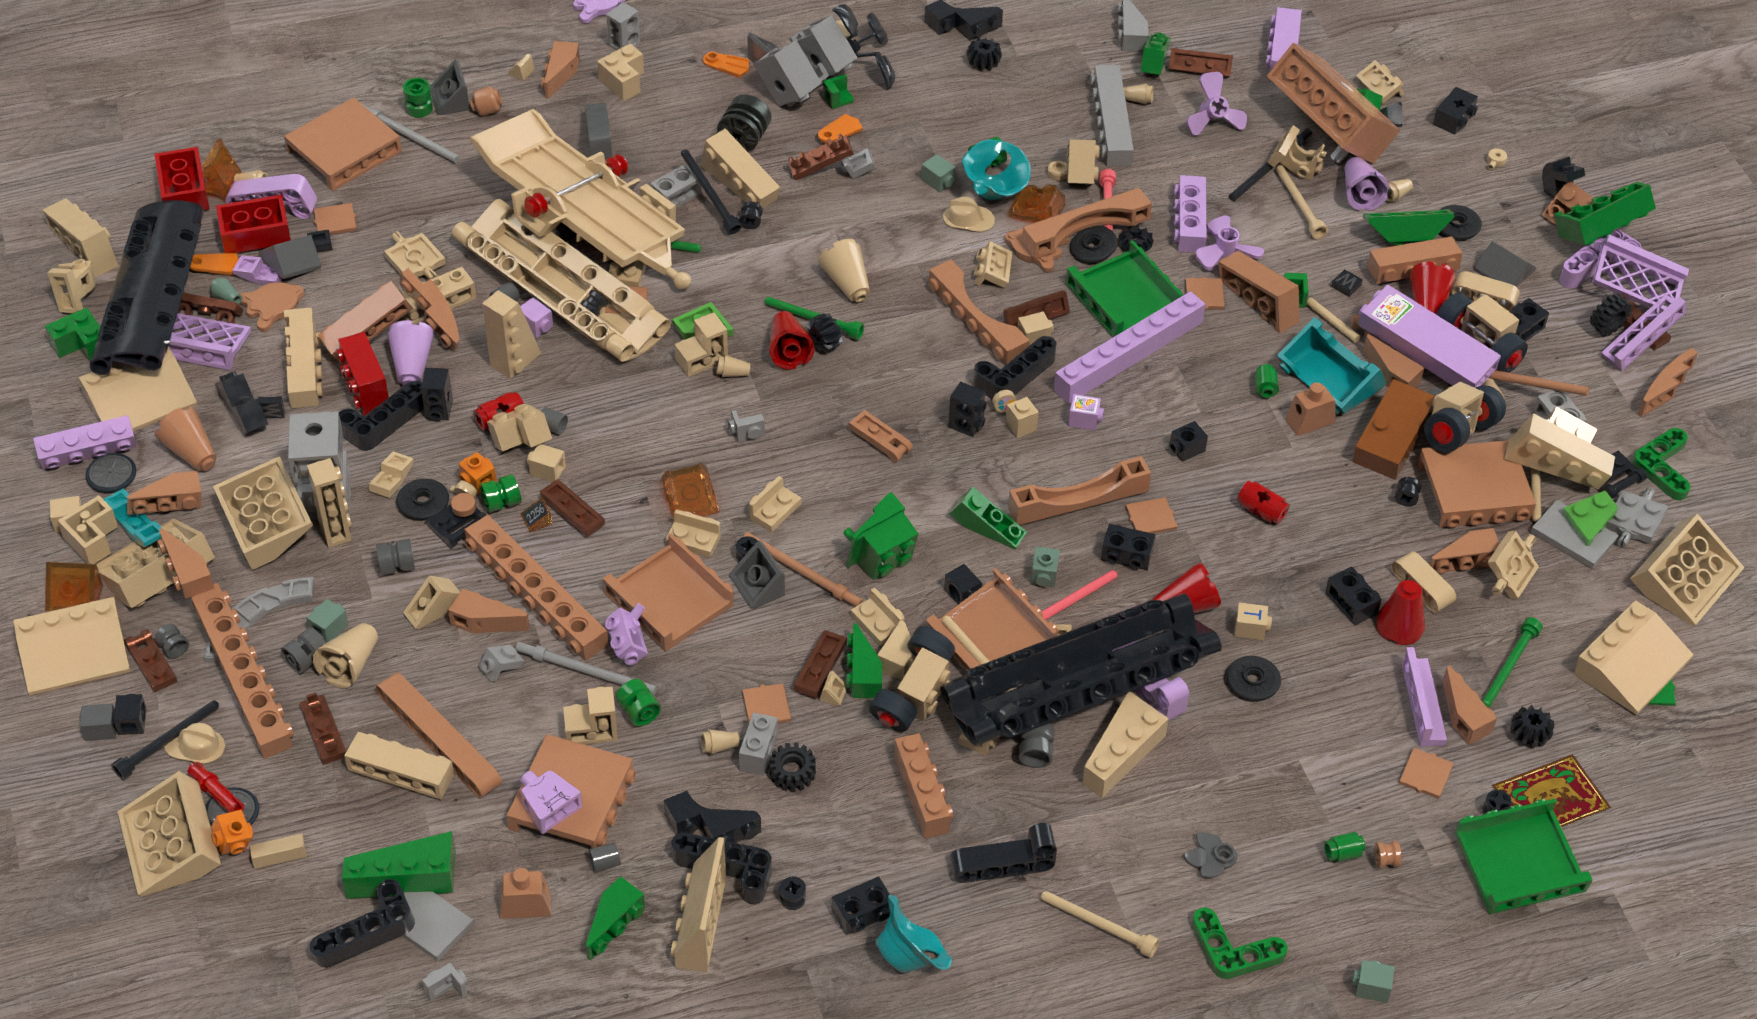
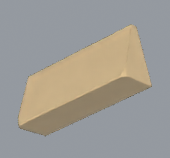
(278, 851)

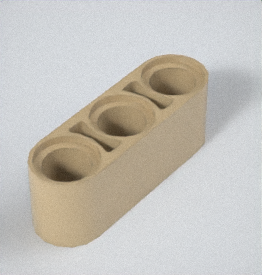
(1476, 286)
(1435, 590)

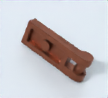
(151, 661)

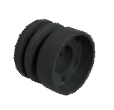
(746, 120)

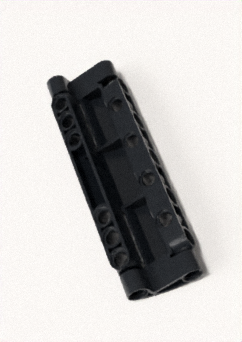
(150, 284)
(1078, 669)

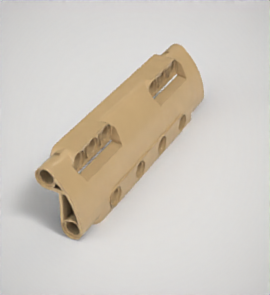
(563, 281)

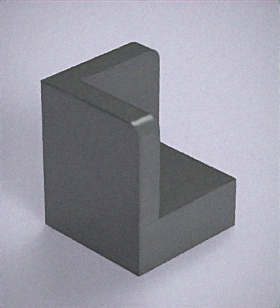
(97, 722)

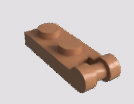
(880, 435)

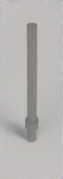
(415, 136)
(542, 654)

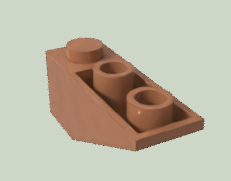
(562, 65)
(1392, 363)
(170, 493)
(1467, 552)
(189, 566)
(484, 615)
(1467, 712)

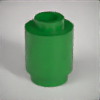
(1266, 381)
(1344, 847)

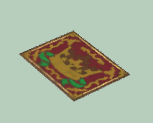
(1558, 780)

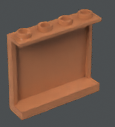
(344, 143)
(1477, 485)
(675, 591)
(996, 621)
(595, 773)

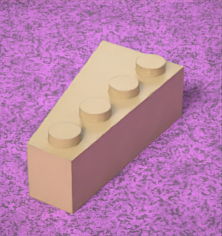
(738, 170)
(81, 235)
(508, 335)
(303, 358)
(1559, 453)
(1124, 744)

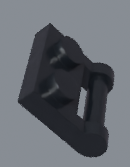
(1622, 467)
(446, 522)

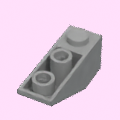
(1134, 27)

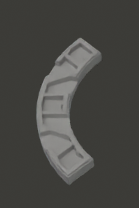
(266, 601)

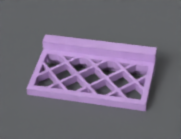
(1643, 262)
(198, 351)

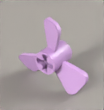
(1211, 85)
(1226, 244)

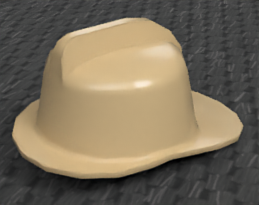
(967, 215)
(197, 744)

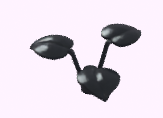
(850, 22)

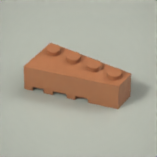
(1262, 289)

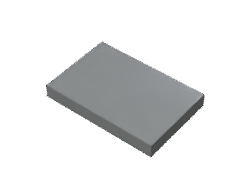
(1559, 532)
(436, 923)

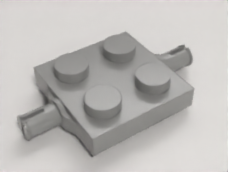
(1637, 517)

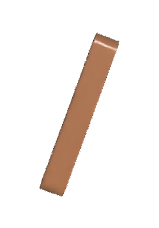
(438, 734)

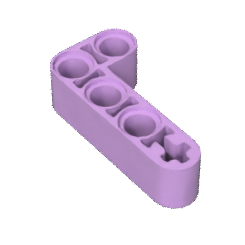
(293, 187)
(1584, 262)
(1165, 696)

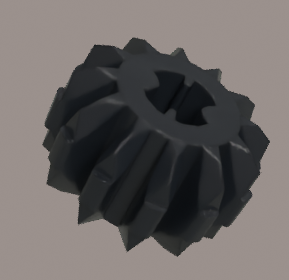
(984, 53)
(825, 332)
(1532, 726)

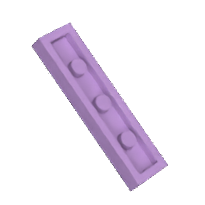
(1647, 335)
(1423, 700)

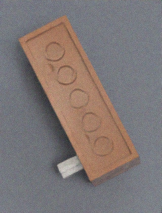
(1333, 104)

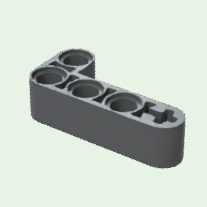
(598, 129)

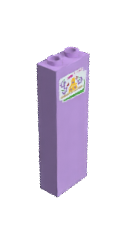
(1427, 338)

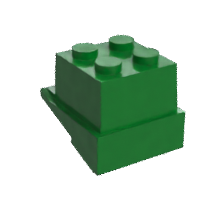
(883, 539)

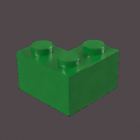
(74, 333)

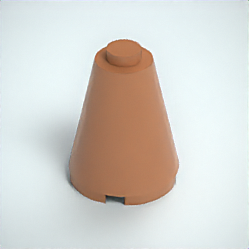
(187, 438)

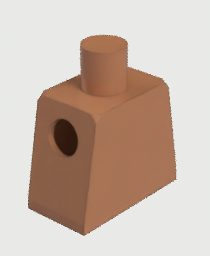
(1311, 409)
(524, 895)

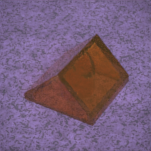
(71, 584)

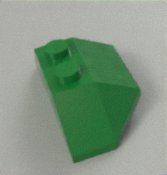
(1409, 225)

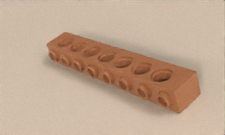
(536, 588)
(269, 739)

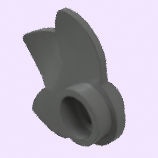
(1208, 855)

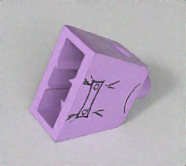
(549, 799)

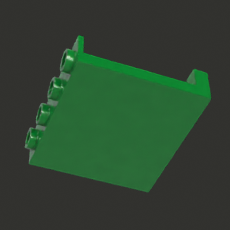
(1122, 289)
(1520, 856)

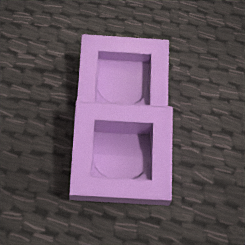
(255, 270)

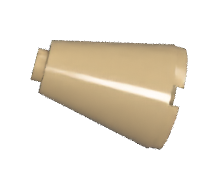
(846, 268)
(346, 655)

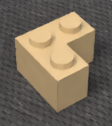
(621, 71)
(1081, 161)
(705, 347)
(520, 426)
(86, 529)
(592, 721)

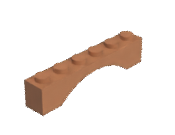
(1124, 209)
(1002, 339)
(1121, 481)

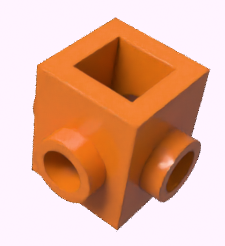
(476, 470)
(231, 832)

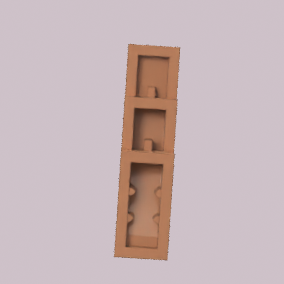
(1666, 384)

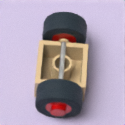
(1489, 325)
(1460, 412)
(921, 684)

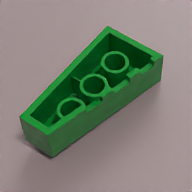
(1605, 214)
(416, 865)

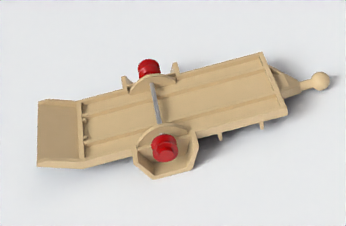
(580, 192)

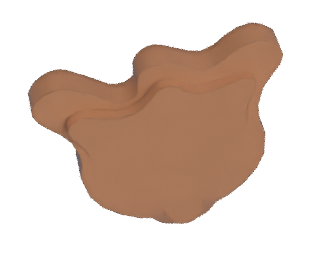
(1015, 241)
(270, 302)

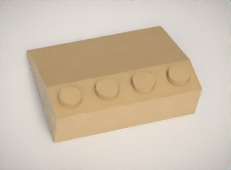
(138, 392)
(263, 511)
(1688, 570)
(142, 571)
(71, 646)
(1633, 658)
(168, 835)
(701, 910)

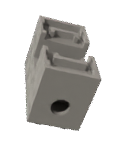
(806, 62)
(314, 439)

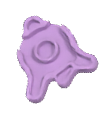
(594, 8)

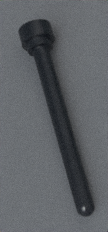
(731, 223)
(124, 766)

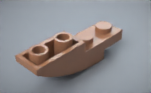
(437, 313)

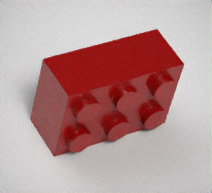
(182, 176)
(253, 224)
(362, 371)

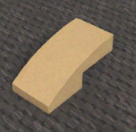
(392, 474)

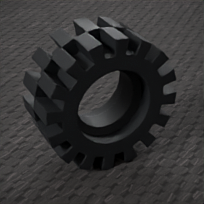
(1610, 314)
(792, 779)

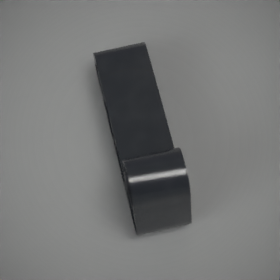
(1018, 371)
(381, 422)
(689, 847)
(1006, 858)
(361, 928)

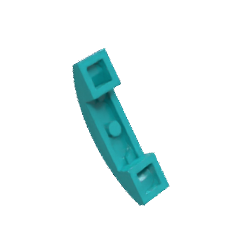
(137, 526)

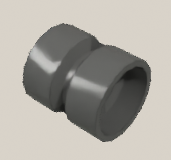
(395, 556)
(300, 653)
(1037, 747)

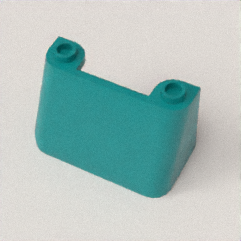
(1320, 358)

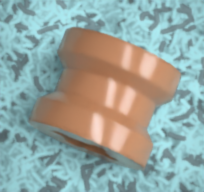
(1387, 854)

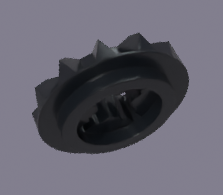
(1145, 241)

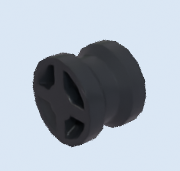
(751, 215)
(594, 302)
(1408, 491)
(743, 544)
(1497, 798)
(790, 899)

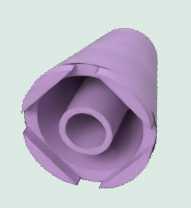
(1364, 185)
(410, 349)

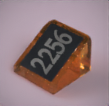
(537, 516)

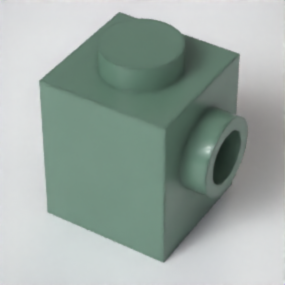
(938, 173)
(1045, 566)
(328, 619)
(1373, 981)

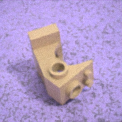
(1296, 158)
(78, 278)

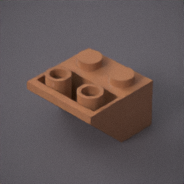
(1566, 198)

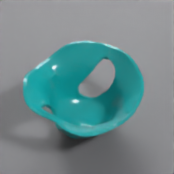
(1004, 184)
(904, 943)

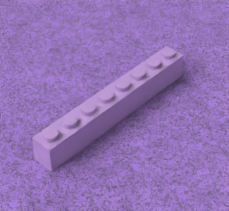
(1129, 347)

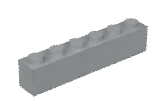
(1113, 115)

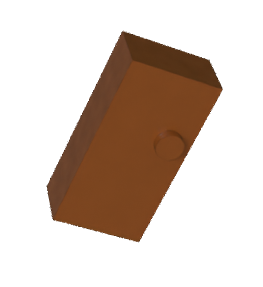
(1394, 429)

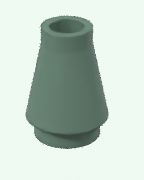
(224, 290)

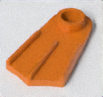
(728, 64)
(843, 125)
(215, 263)

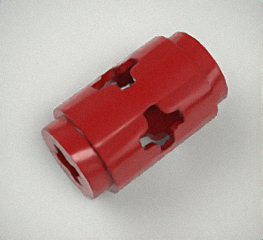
(487, 410)
(1263, 502)

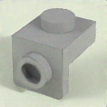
(858, 163)
(746, 428)
(499, 659)
(444, 979)

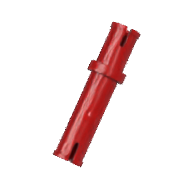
(210, 783)

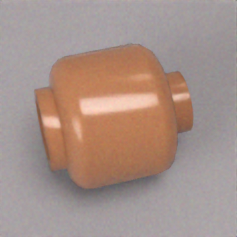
(486, 101)

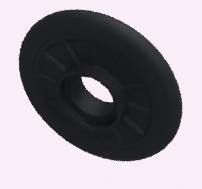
(1471, 223)
(1106, 247)
(417, 510)
(1255, 691)

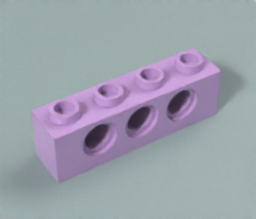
(1191, 213)

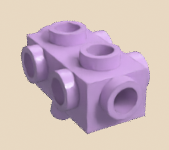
(627, 634)

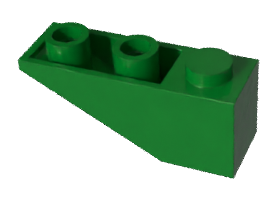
(1155, 53)
(986, 519)
(865, 665)
(615, 911)

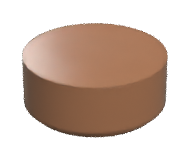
(463, 504)

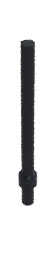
(1264, 170)

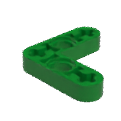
(1652, 461)
(1228, 954)

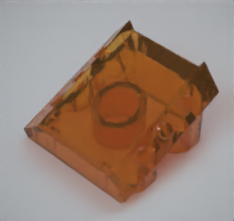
(219, 170)
(1038, 203)
(690, 491)

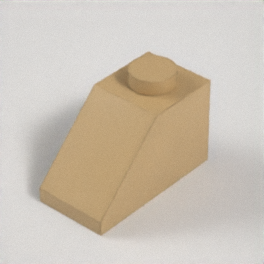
(431, 601)
(895, 654)

